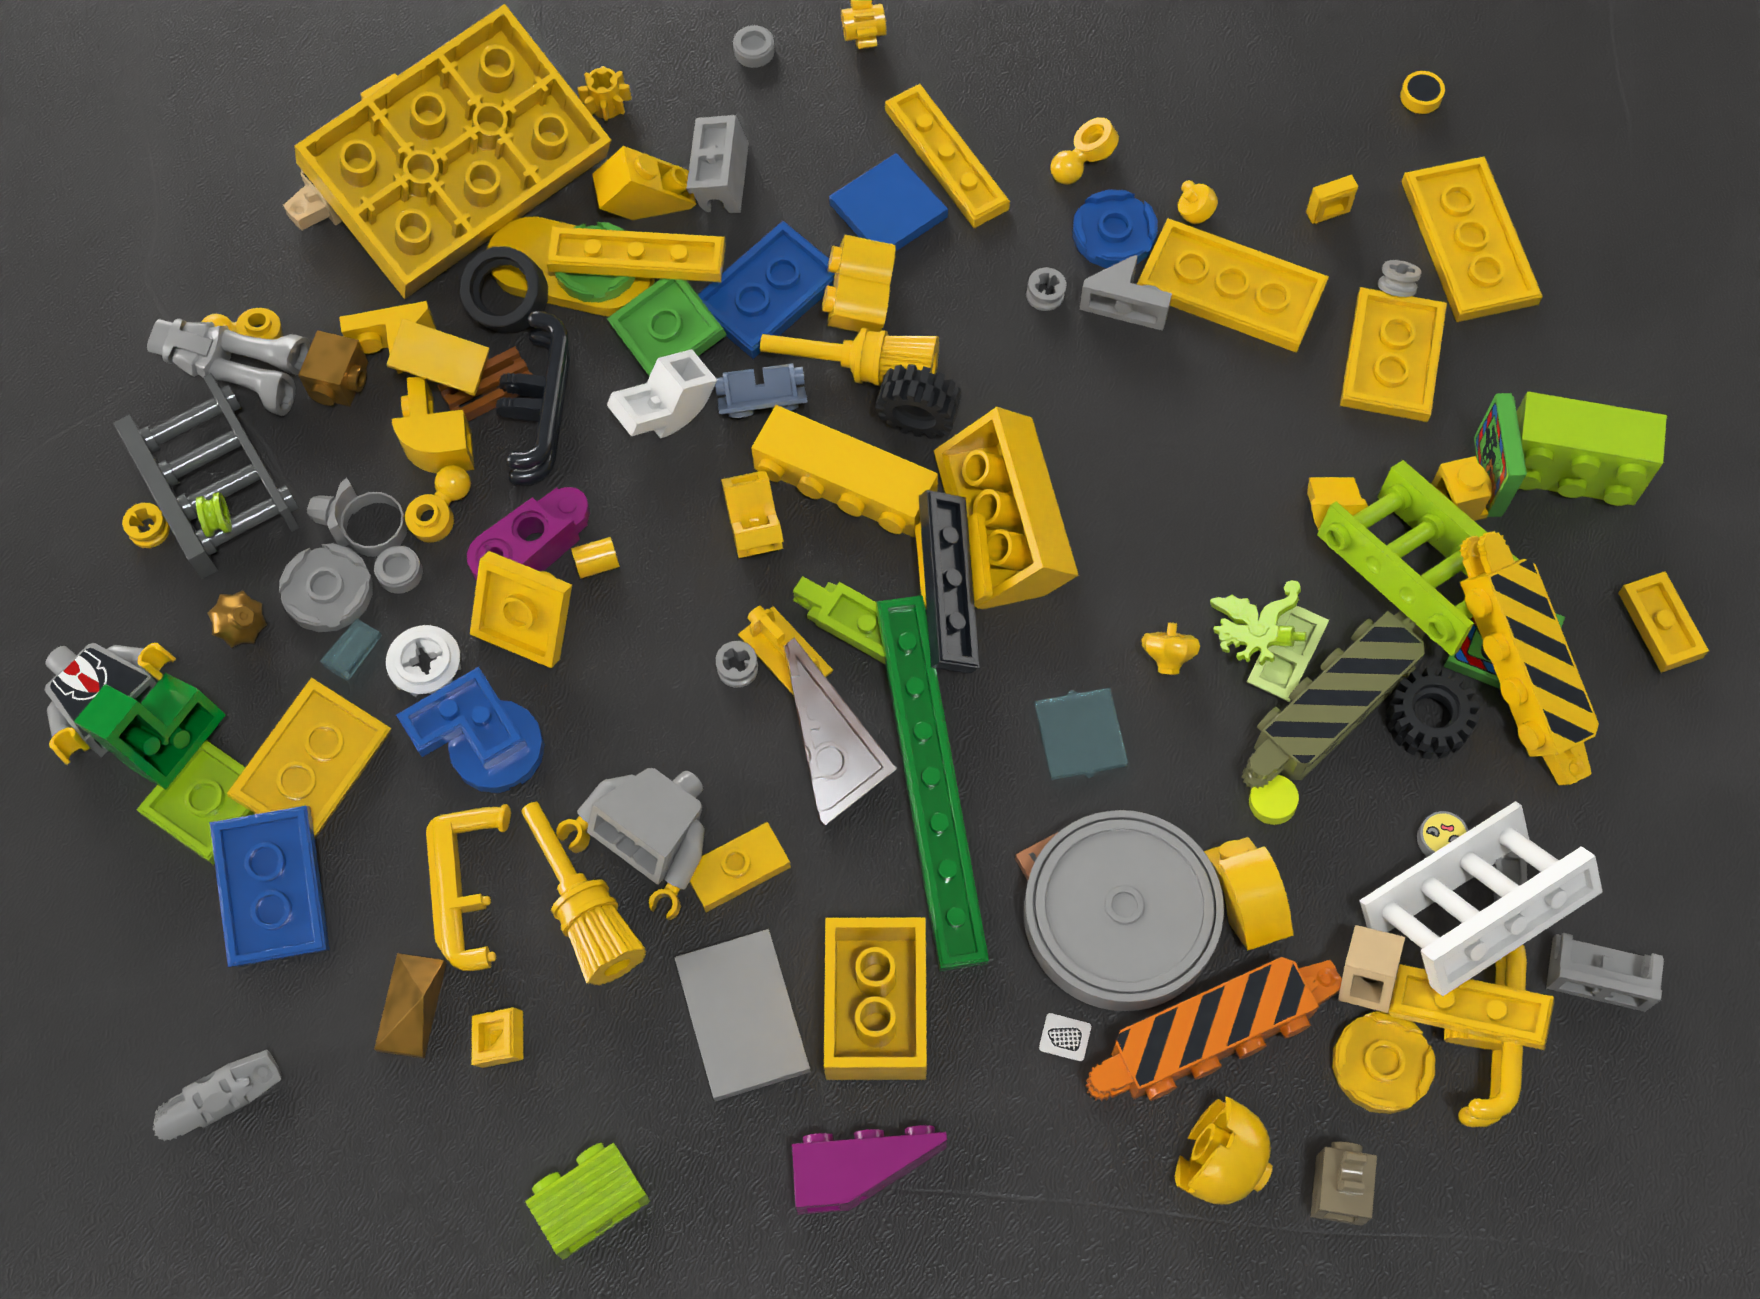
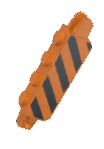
(1212, 1027)

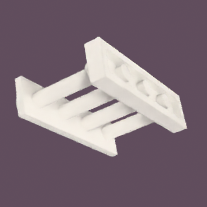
(1500, 927)

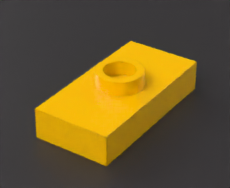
(1663, 621)
(738, 867)

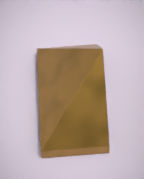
(410, 1005)

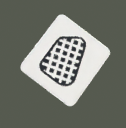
(1065, 1037)

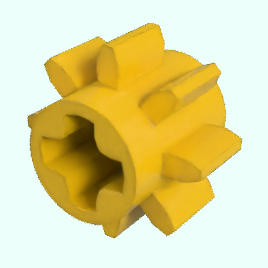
(863, 23)
(604, 93)

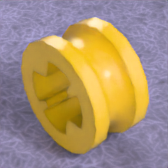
(135, 517)

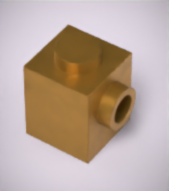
(334, 369)

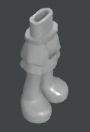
(207, 349)

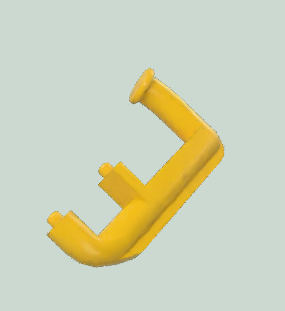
(446, 882)

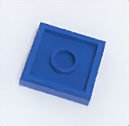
(889, 204)

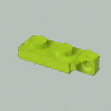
(842, 614)

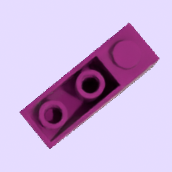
(848, 1172)

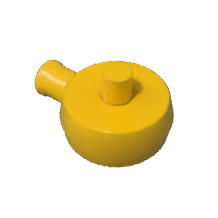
(1197, 202)

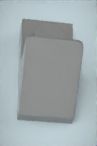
(1115, 296)

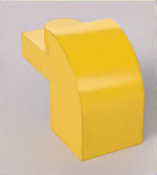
(430, 437)
(752, 514)
(1252, 892)

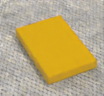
(1393, 355)
(311, 756)

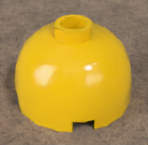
(1227, 1155)

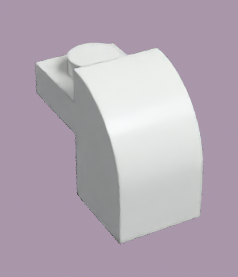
(669, 399)

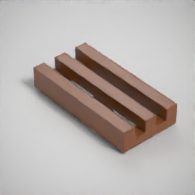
(503, 363)

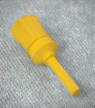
(866, 356)
(586, 911)

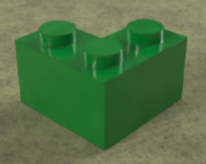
(152, 735)

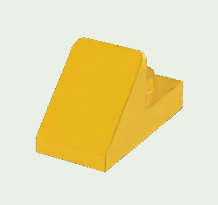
(379, 327)

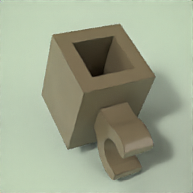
(1344, 1184)

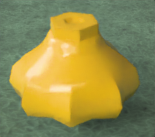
(1170, 649)

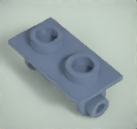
(745, 396)

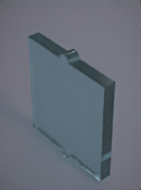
(1081, 733)

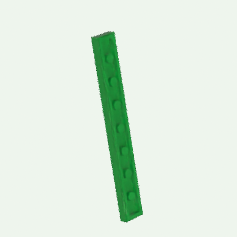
(931, 785)

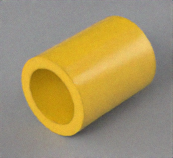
(595, 557)

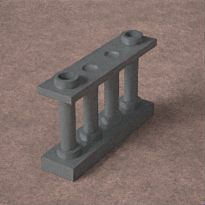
(182, 509)

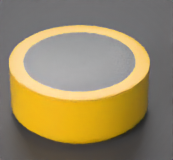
(1422, 92)

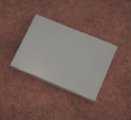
(742, 1015)

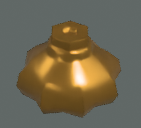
(237, 619)

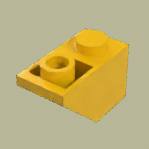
(641, 186)

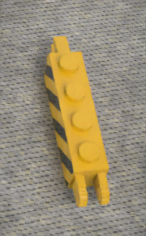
(1529, 656)

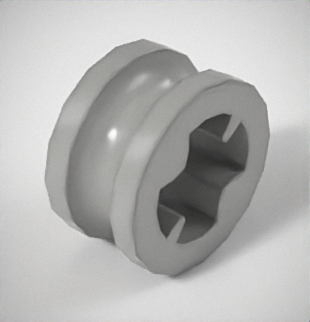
(1399, 278)
(1041, 300)
(740, 651)

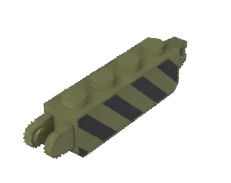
(1336, 701)

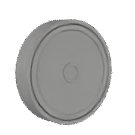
(1123, 910)

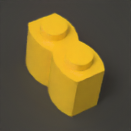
(860, 284)

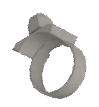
(338, 510)

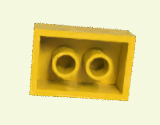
(875, 999)

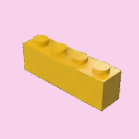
(842, 470)

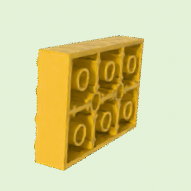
(452, 150)

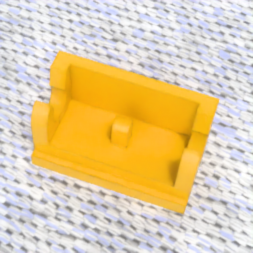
(438, 357)

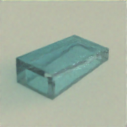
(351, 649)

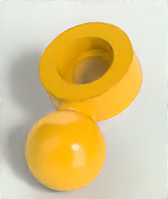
(1093, 143)
(245, 324)
(451, 485)

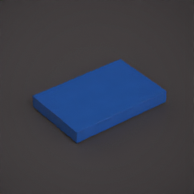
(768, 288)
(269, 886)

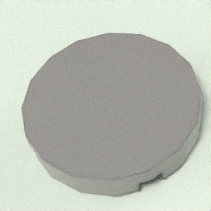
(326, 588)

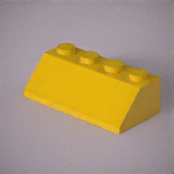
(1007, 480)

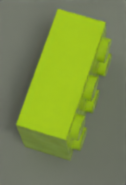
(1589, 448)

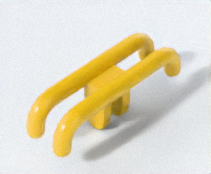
(1506, 1056)

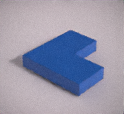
(464, 708)

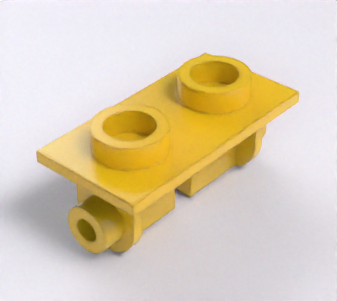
(769, 635)

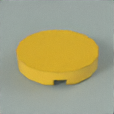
(1383, 1063)

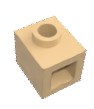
(1371, 968)

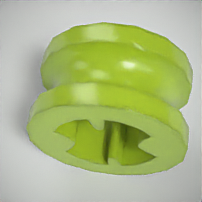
(213, 514)

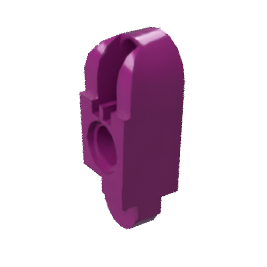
(556, 515)

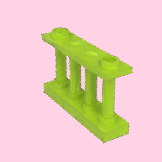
(1432, 520)

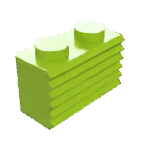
(586, 1199)

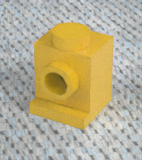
(1466, 484)

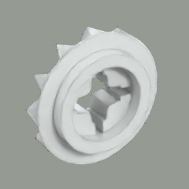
(405, 653)

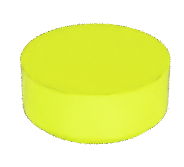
(1275, 801)

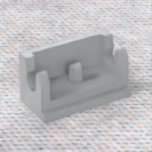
(718, 162)
(1604, 973)

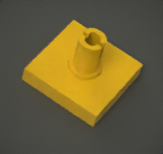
(520, 609)

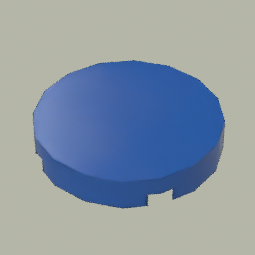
(1114, 228)
(510, 771)

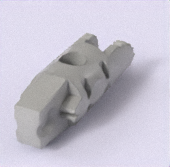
(216, 1095)

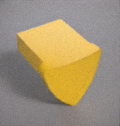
(1327, 490)

